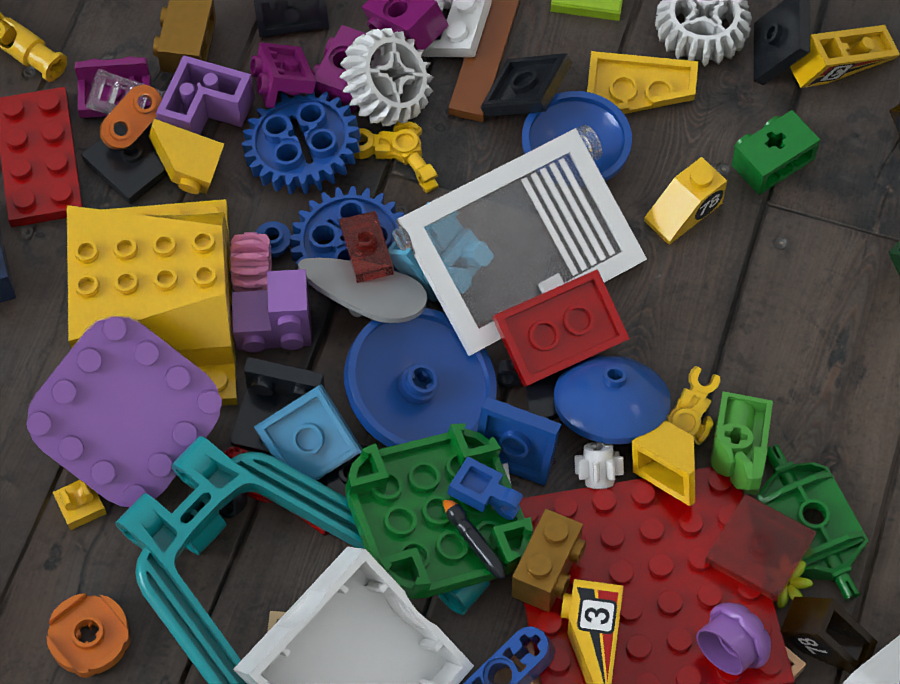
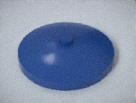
(415, 379)

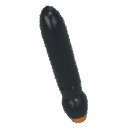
(474, 539)

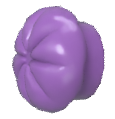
(734, 639)

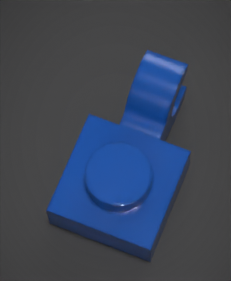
(480, 485)

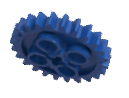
(276, 153)
(316, 224)

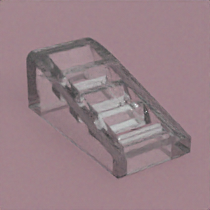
(116, 82)

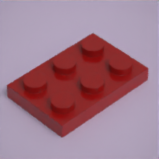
(560, 327)

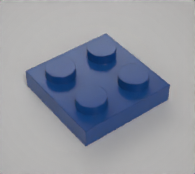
(525, 439)

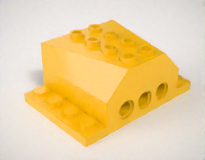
(163, 270)

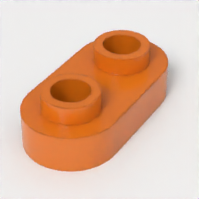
(131, 116)

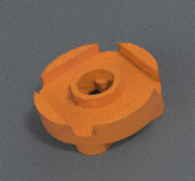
(92, 657)

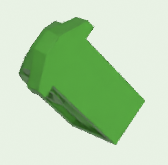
(741, 440)

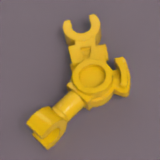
(404, 147)
(692, 405)

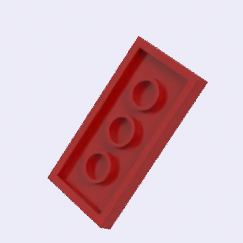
(38, 157)

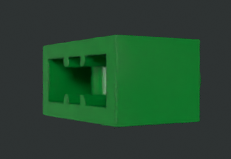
(775, 151)

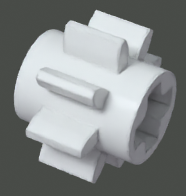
(599, 465)

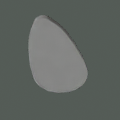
(382, 299)

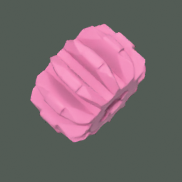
(250, 261)

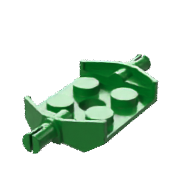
(838, 537)

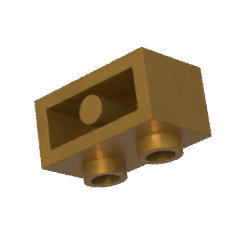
(185, 31)
(547, 560)

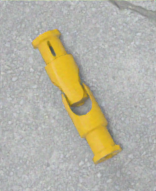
(30, 49)

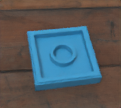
(309, 435)

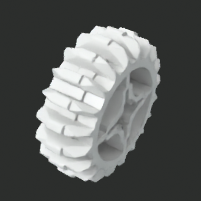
(702, 32)
(393, 72)

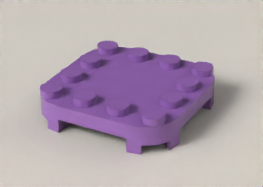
(122, 410)

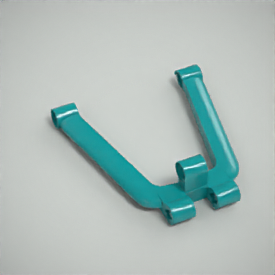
(198, 523)

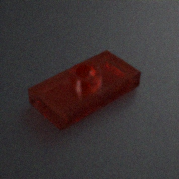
(366, 246)

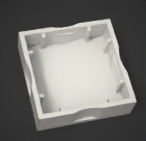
(354, 630)

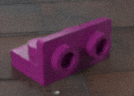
(281, 69)

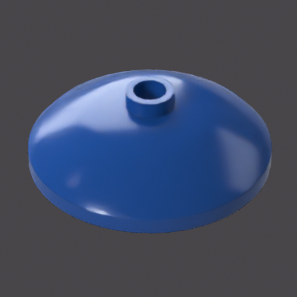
(579, 108)
(611, 399)

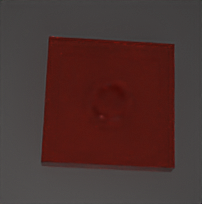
(760, 547)

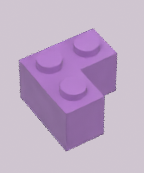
(204, 92)
(274, 315)

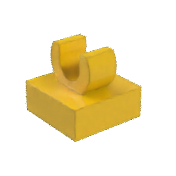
(79, 504)

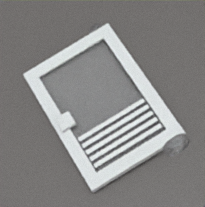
(519, 234)

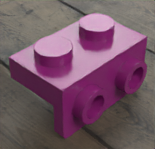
(128, 67)

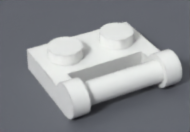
(464, 31)

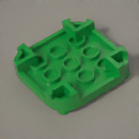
(402, 518)

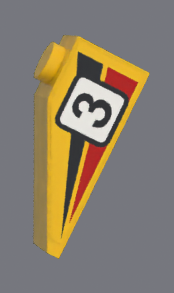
(843, 54)
(593, 627)

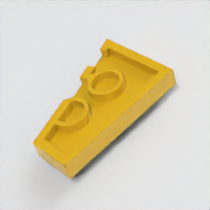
(641, 81)

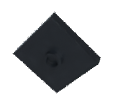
(781, 39)
(526, 85)
(127, 170)

